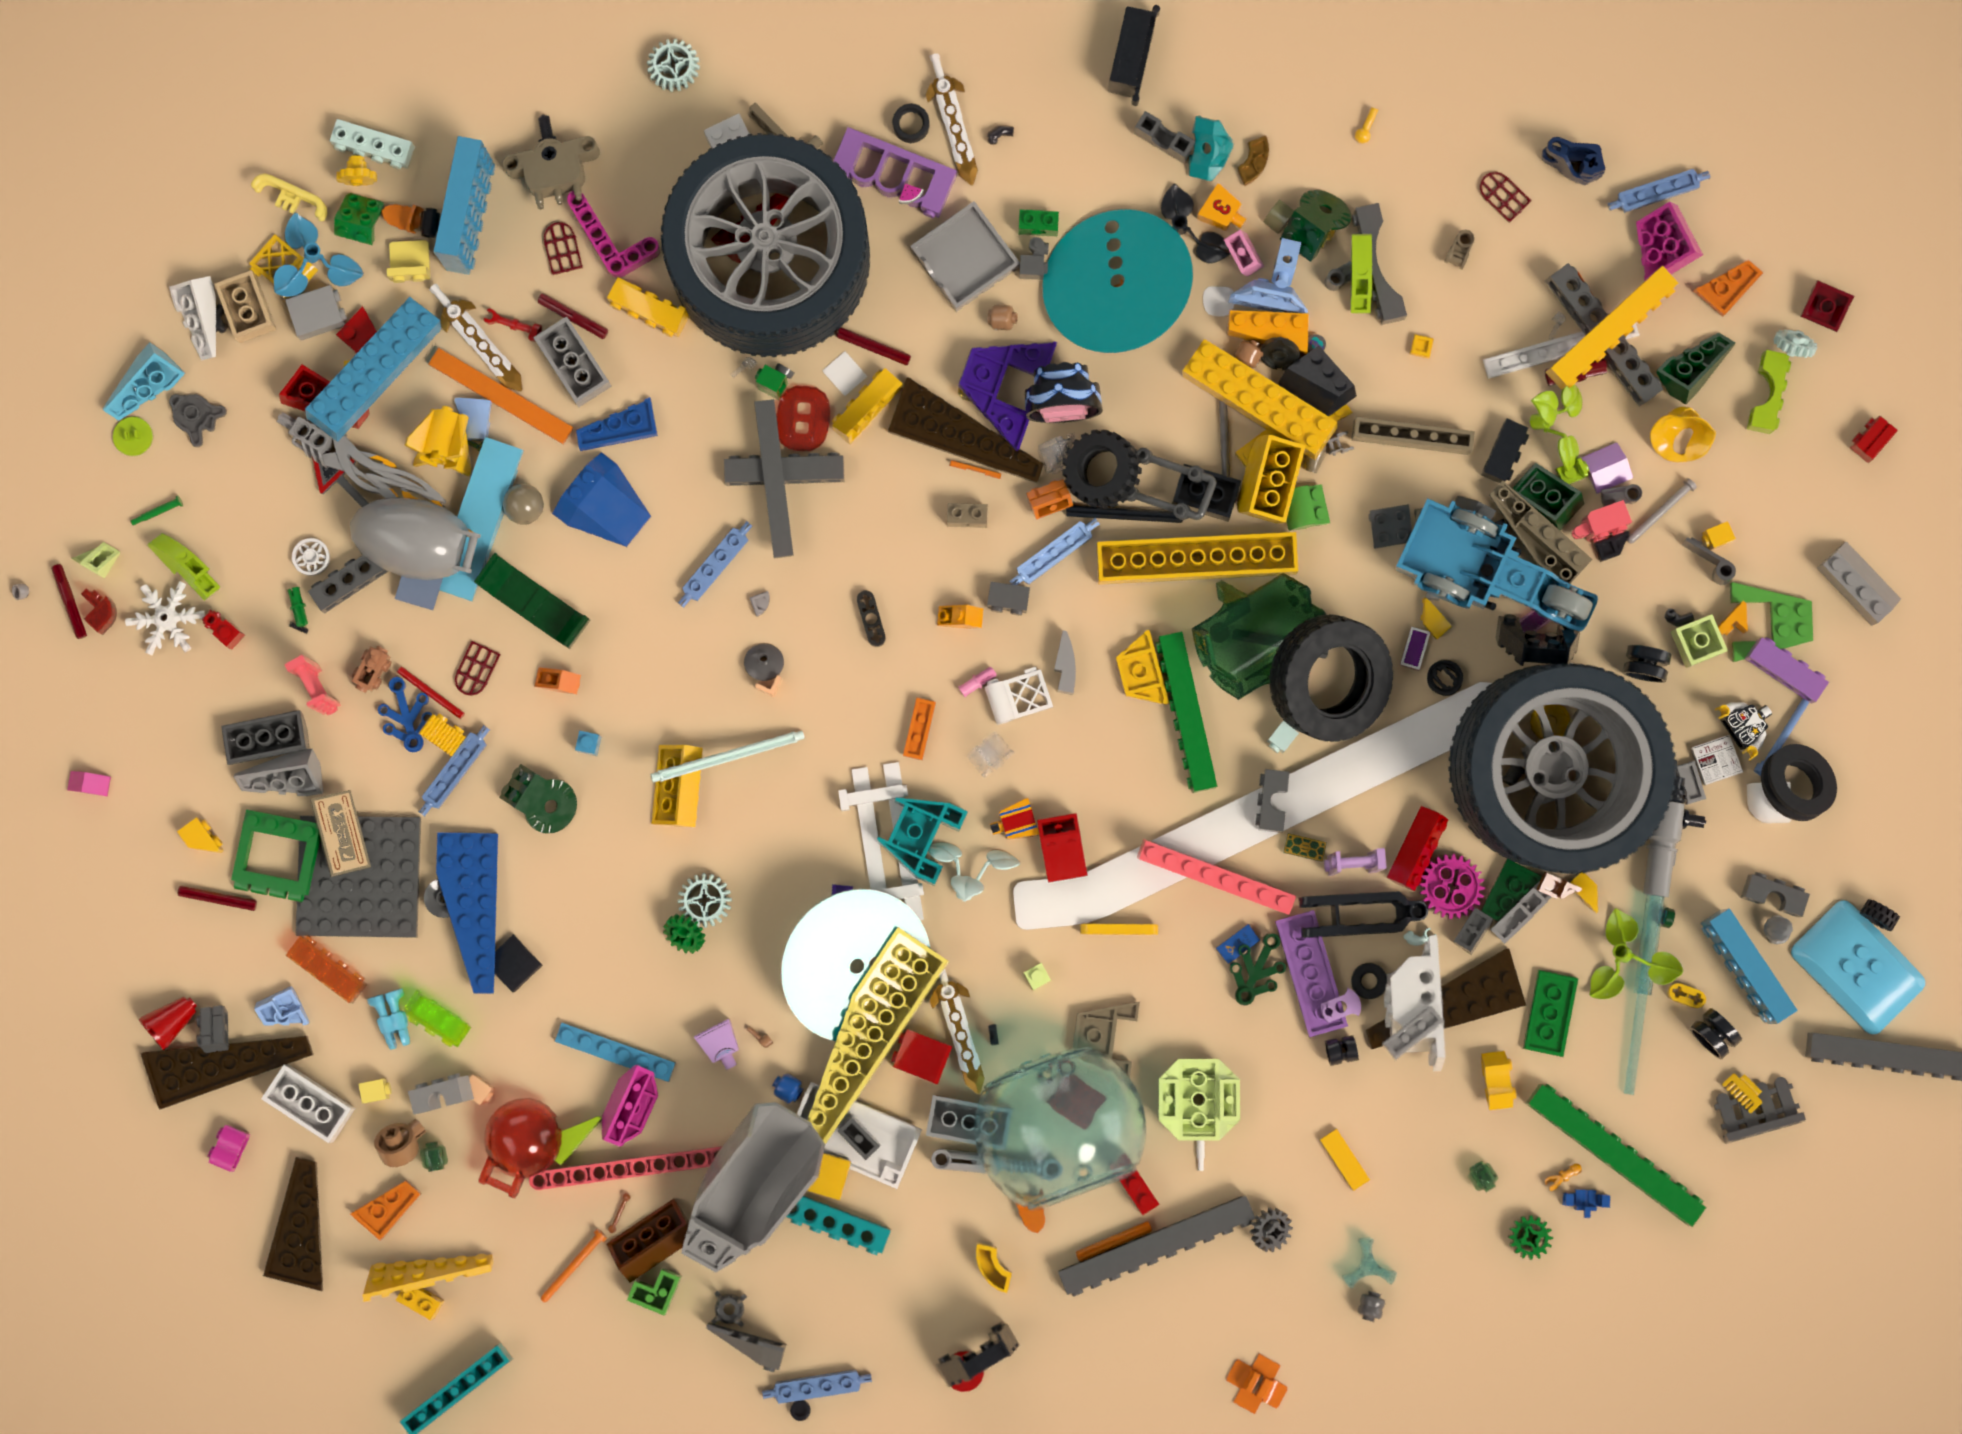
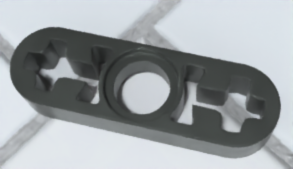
(880, 631)

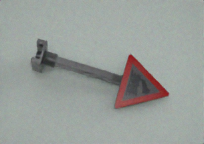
(329, 476)

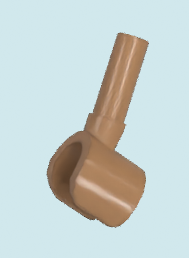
(765, 1041)

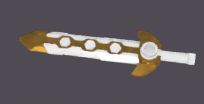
(952, 118)
(475, 337)
(960, 1033)

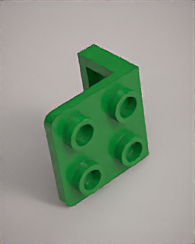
(357, 218)

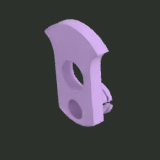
(1352, 1002)

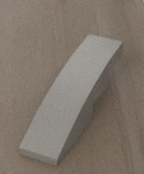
(1520, 914)

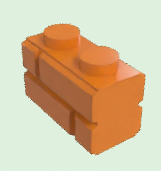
(1049, 499)

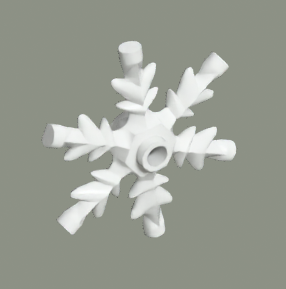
(171, 621)

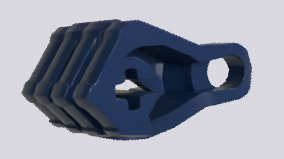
(1589, 155)

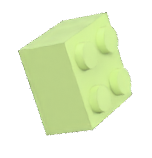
(1699, 641)

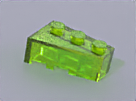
(436, 1019)

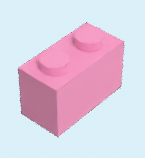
(1244, 253)

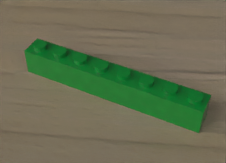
(1187, 712)

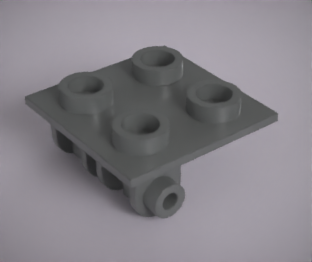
(1390, 525)

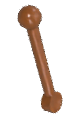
(612, 1228)

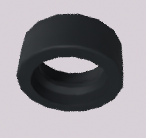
(908, 108)

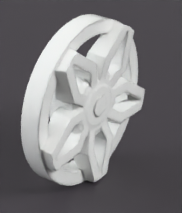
(310, 556)

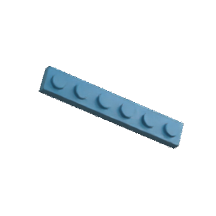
(613, 1051)

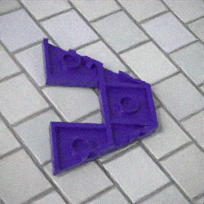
(984, 376)

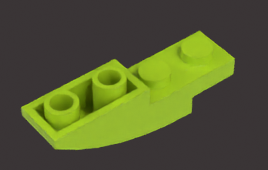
(1361, 273)
(186, 563)

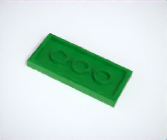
(1550, 1013)

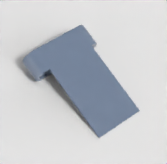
(418, 592)

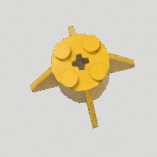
(442, 441)

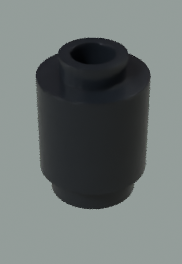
(429, 223)

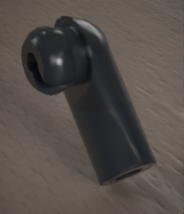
(999, 131)
(220, 326)
(1678, 620)

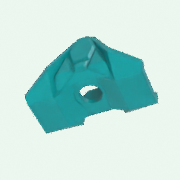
(1209, 165)

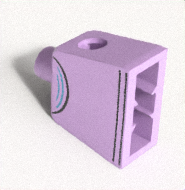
(719, 1043)

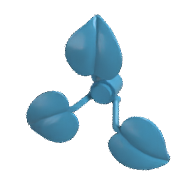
(290, 281)

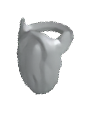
(1778, 929)

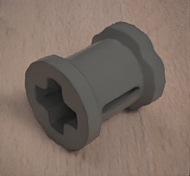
(1513, 775)

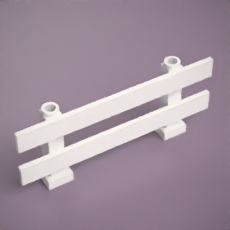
(864, 799)

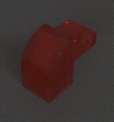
(103, 614)

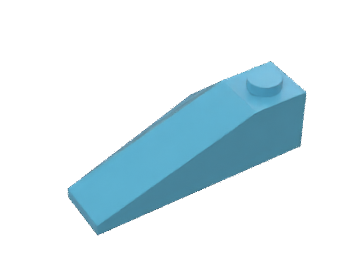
(147, 377)

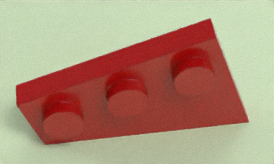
(357, 330)

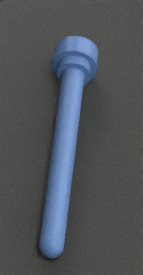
(1785, 733)

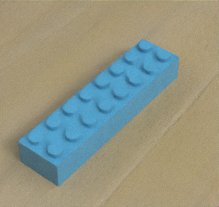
(373, 369)

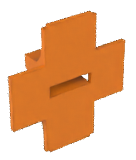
(1246, 1378)

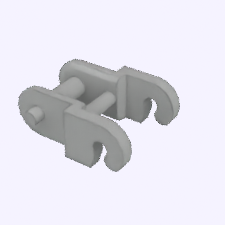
(1342, 450)

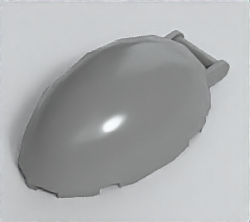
(413, 538)

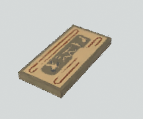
(340, 833)

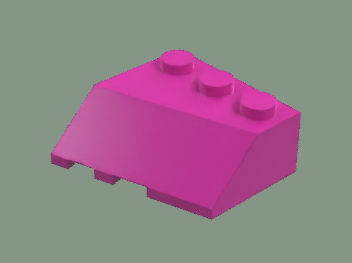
(1666, 240)

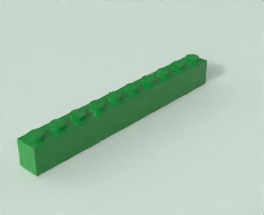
(1616, 1155)

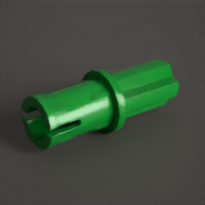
(298, 606)

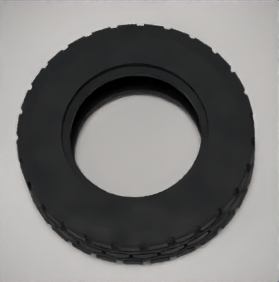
(1369, 689)

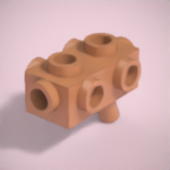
(373, 664)

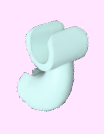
(1416, 940)

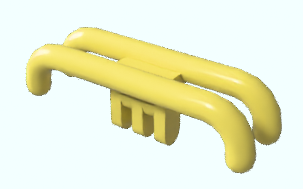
(290, 195)

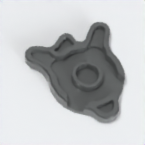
(194, 415)

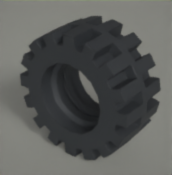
(1880, 915)

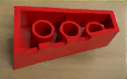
(304, 388)

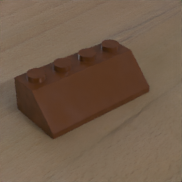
(649, 1241)

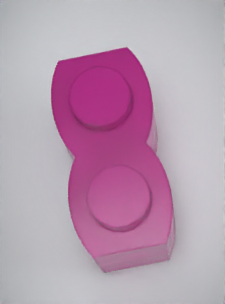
(228, 1148)

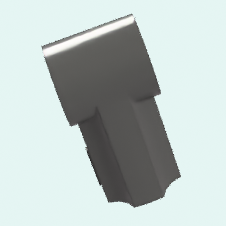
(1342, 273)
(1614, 495)

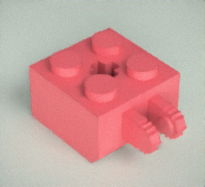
(1602, 522)

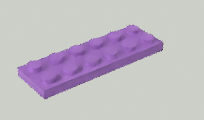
(1310, 973)

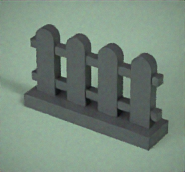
(1768, 1113)

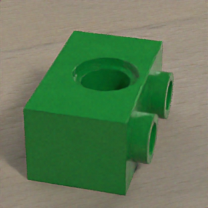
(1038, 222)

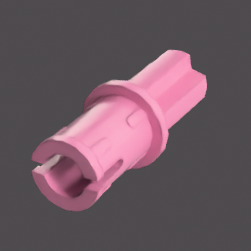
(977, 681)

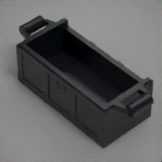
(1132, 52)

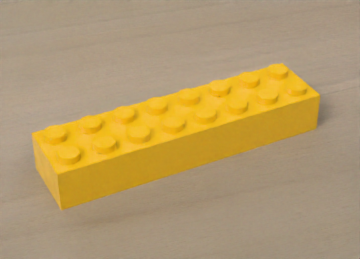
(1259, 398)

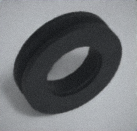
(1782, 797)

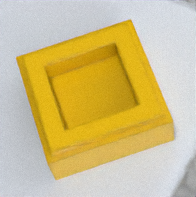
(1421, 346)

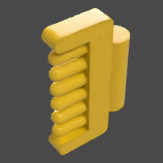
(1747, 1087)

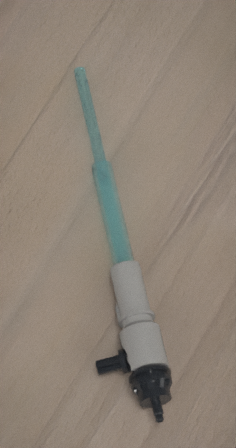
(1656, 887)

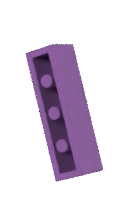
(1787, 670)

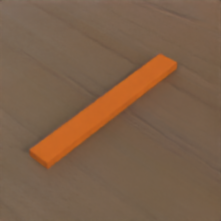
(501, 396)

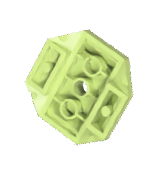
(1220, 1105)

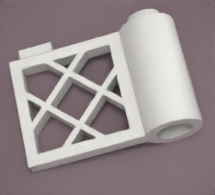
(1002, 699)

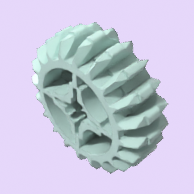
(681, 64)
(705, 910)

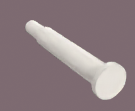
(1200, 1154)

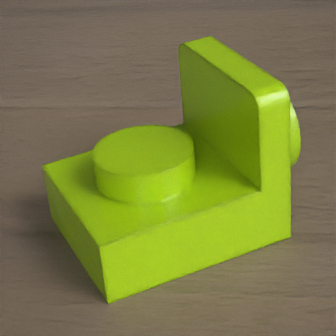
(1577, 473)

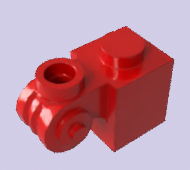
(223, 630)

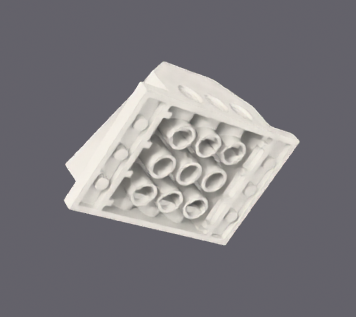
(1411, 992)

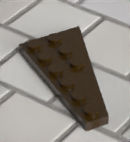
(296, 1244)

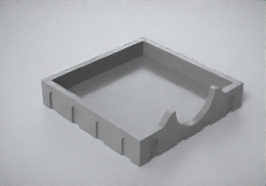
(965, 256)

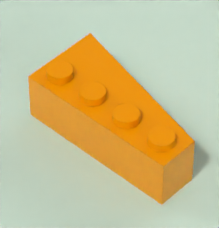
(1266, 325)

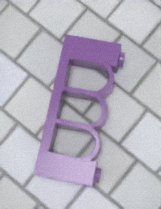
(938, 190)

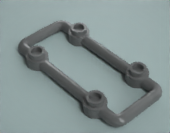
(1194, 473)

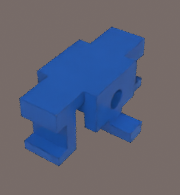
(1586, 1200)

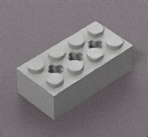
(570, 374)

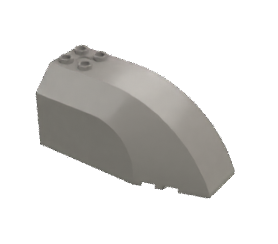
(752, 1185)

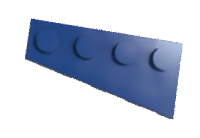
(621, 427)

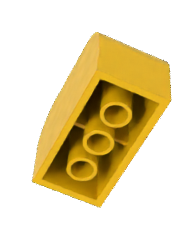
(1270, 478)

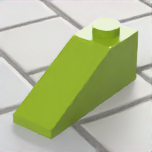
(574, 1137)

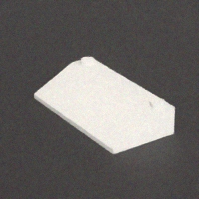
(894, 1135)

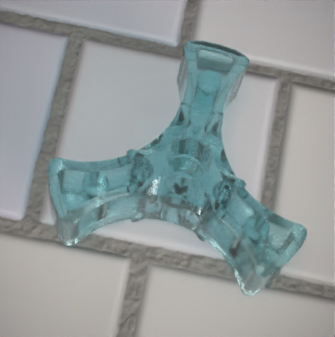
(1368, 1266)

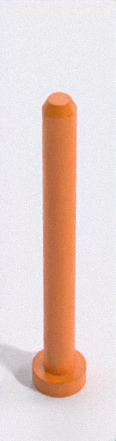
(599, 1236)

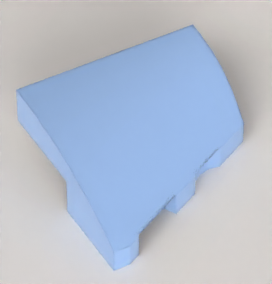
(478, 413)
(281, 1009)

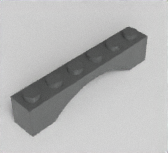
(1389, 303)

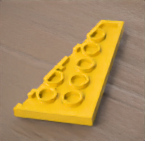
(421, 1273)

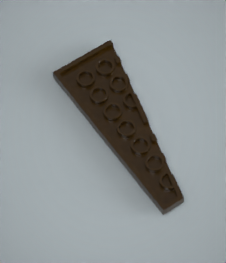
(937, 424)
(1472, 996)
(191, 1072)

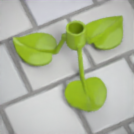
(1546, 404)
(1623, 929)

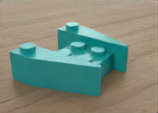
(916, 832)

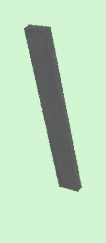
(774, 478)

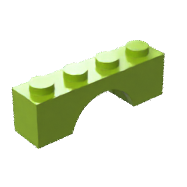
(1773, 368)

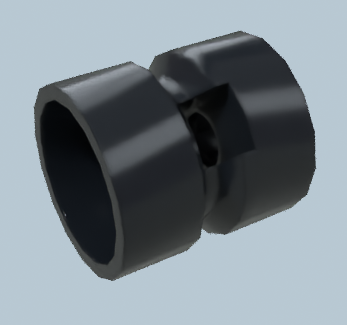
(1334, 1050)

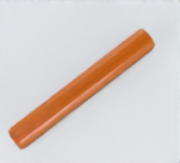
(1113, 1241)

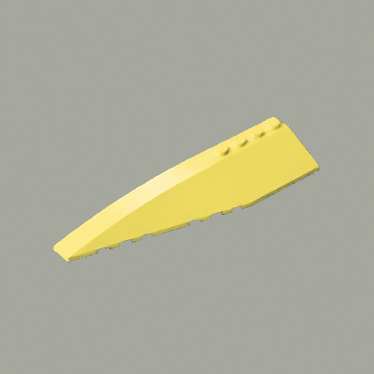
(873, 1024)

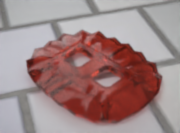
(817, 418)

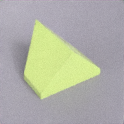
(98, 559)

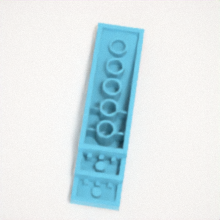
(484, 510)

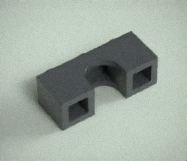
(1174, 144)
(1269, 818)
(1792, 899)

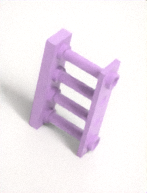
(1374, 862)

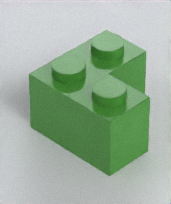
(656, 1297)

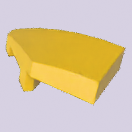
(1433, 619)
(1589, 891)

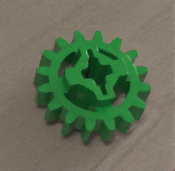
(684, 933)
(1539, 1233)

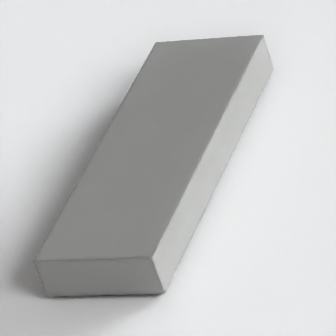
(1413, 1032)

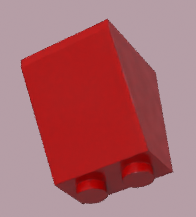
(921, 1056)

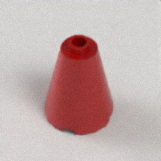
(168, 1020)

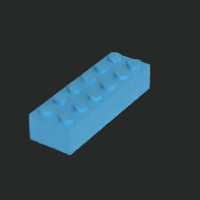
(1748, 966)

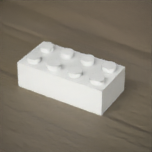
(308, 1103)

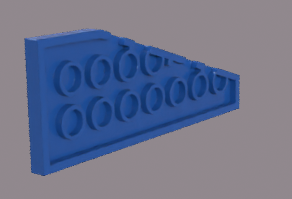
(469, 885)

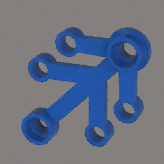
(406, 718)

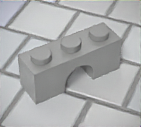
(427, 1098)

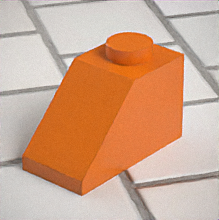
(557, 680)

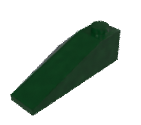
(1689, 371)

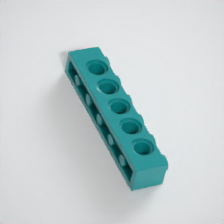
(879, 1233)
(456, 1390)

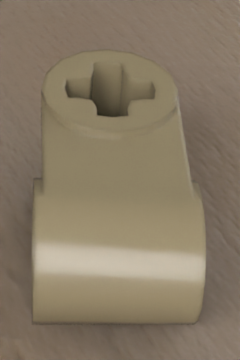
(1459, 252)

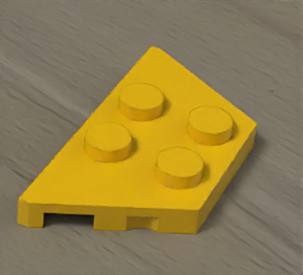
(1141, 671)

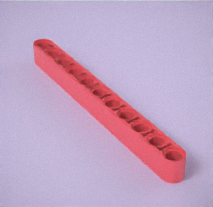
(629, 1165)

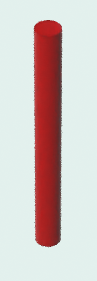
(430, 692)

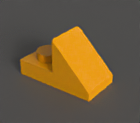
(1737, 617)

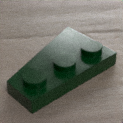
(1510, 886)

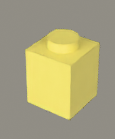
(375, 1091)

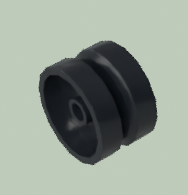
(1647, 663)
(1715, 1033)

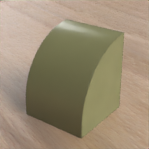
(1278, 216)

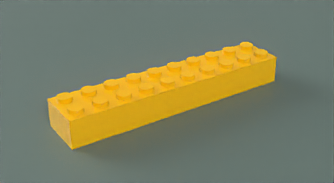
(1197, 558)

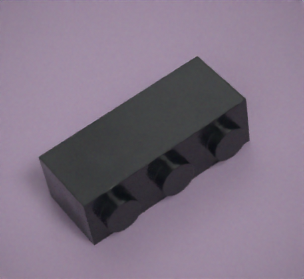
(1505, 451)

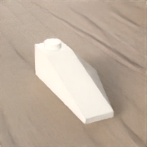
(198, 306)

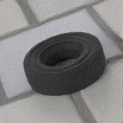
(1357, 985)

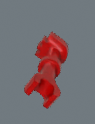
(514, 324)

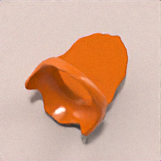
(403, 216)
(1032, 1219)

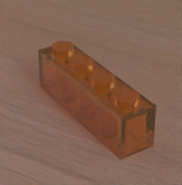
(326, 969)

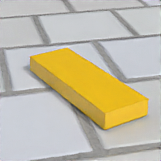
(1344, 1159)

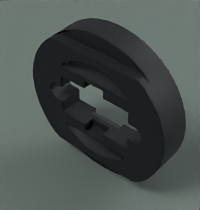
(1443, 665)

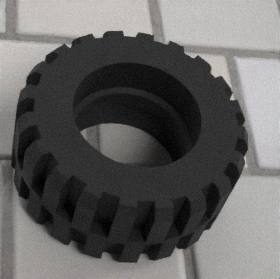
(1080, 457)

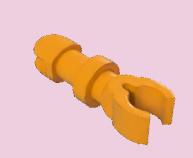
(1574, 1169)

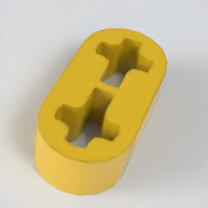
(1684, 999)

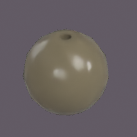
(523, 504)

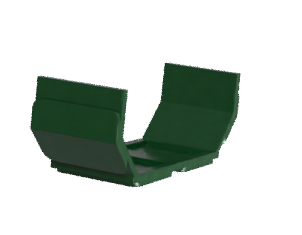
(531, 601)

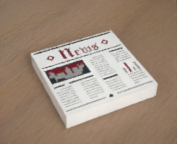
(1716, 760)

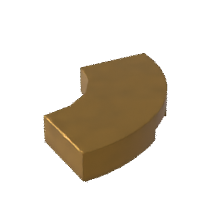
(1256, 160)

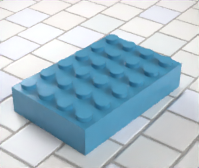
(464, 206)

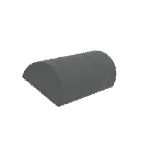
(265, 737)

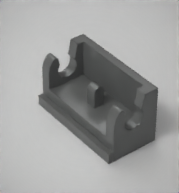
(1473, 931)

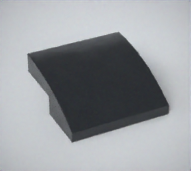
(515, 963)

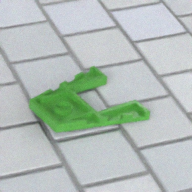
(1789, 618)

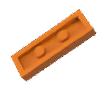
(919, 729)

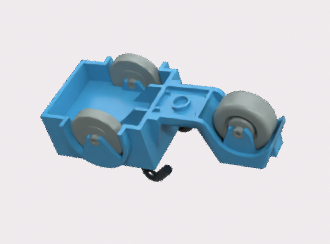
(1472, 558)

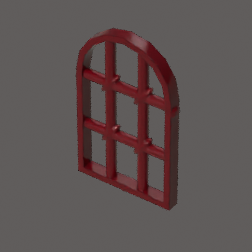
(1511, 196)
(559, 255)
(476, 680)

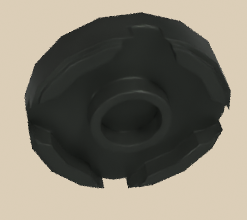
(1279, 353)

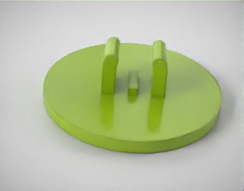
(132, 436)

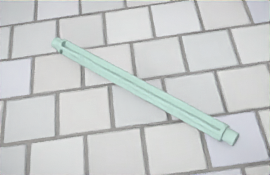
(728, 756)

